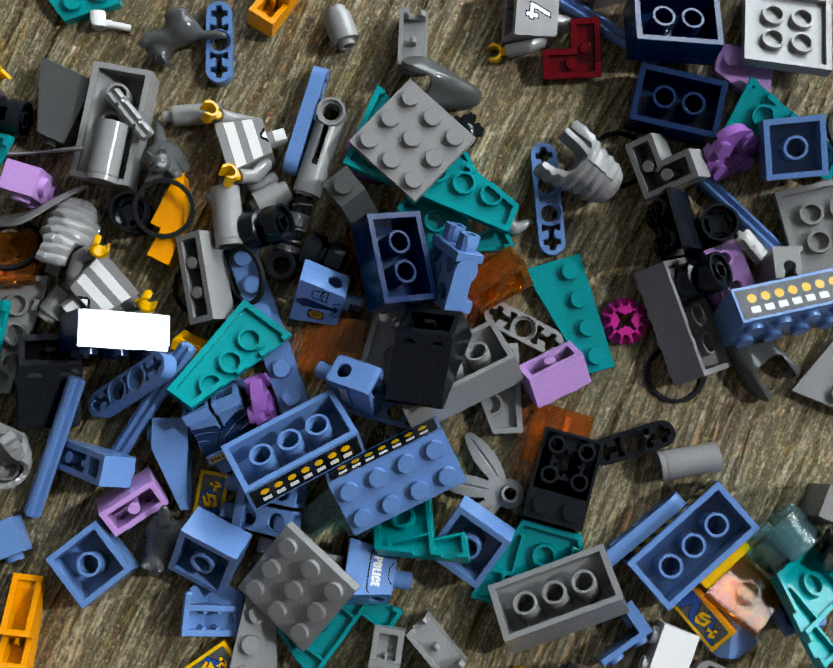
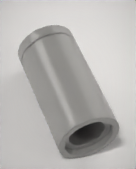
(107, 152)
(225, 214)
(688, 461)

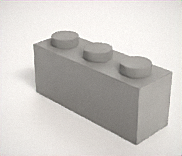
(204, 278)

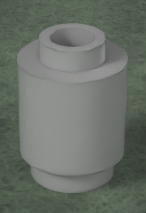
(340, 27)
(271, 195)
(51, 308)

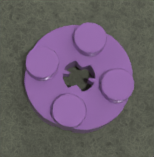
(731, 151)
(263, 403)

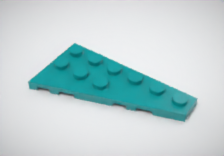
(457, 190)

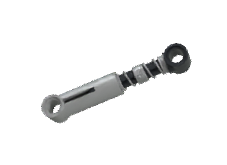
(309, 182)

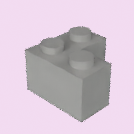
(659, 169)

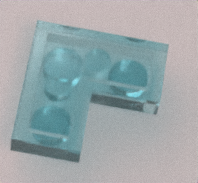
(323, 513)

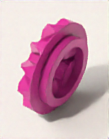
(610, 321)

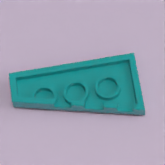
(758, 105)
(571, 305)
(229, 353)

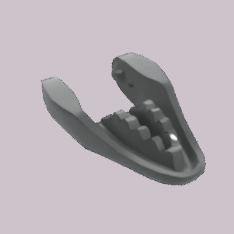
(445, 87)
(751, 358)

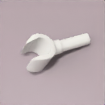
(99, 22)

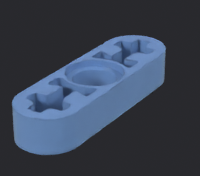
(212, 63)

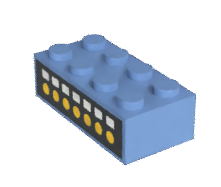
(776, 309)
(293, 449)
(395, 476)
(690, 544)

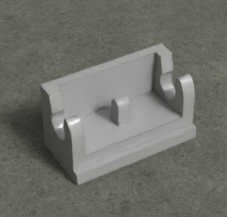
(411, 37)
(779, 262)
(819, 503)
(435, 643)

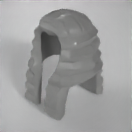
(594, 172)
(66, 227)
(14, 457)

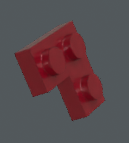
(582, 58)

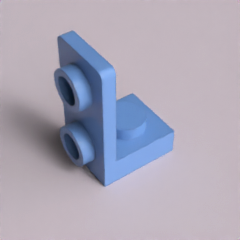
(634, 638)

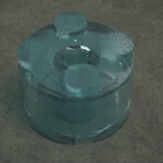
(785, 537)

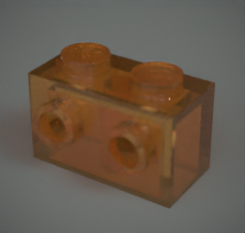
(499, 279)

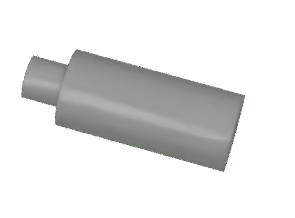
(186, 115)

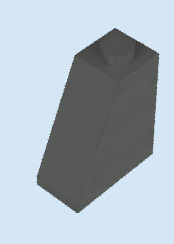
(60, 104)
(348, 196)

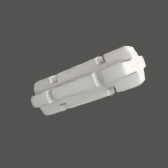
(751, 246)

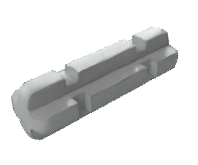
(129, 114)

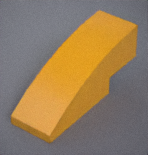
(270, 15)
(168, 218)
(22, 621)

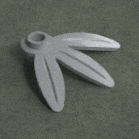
(495, 486)

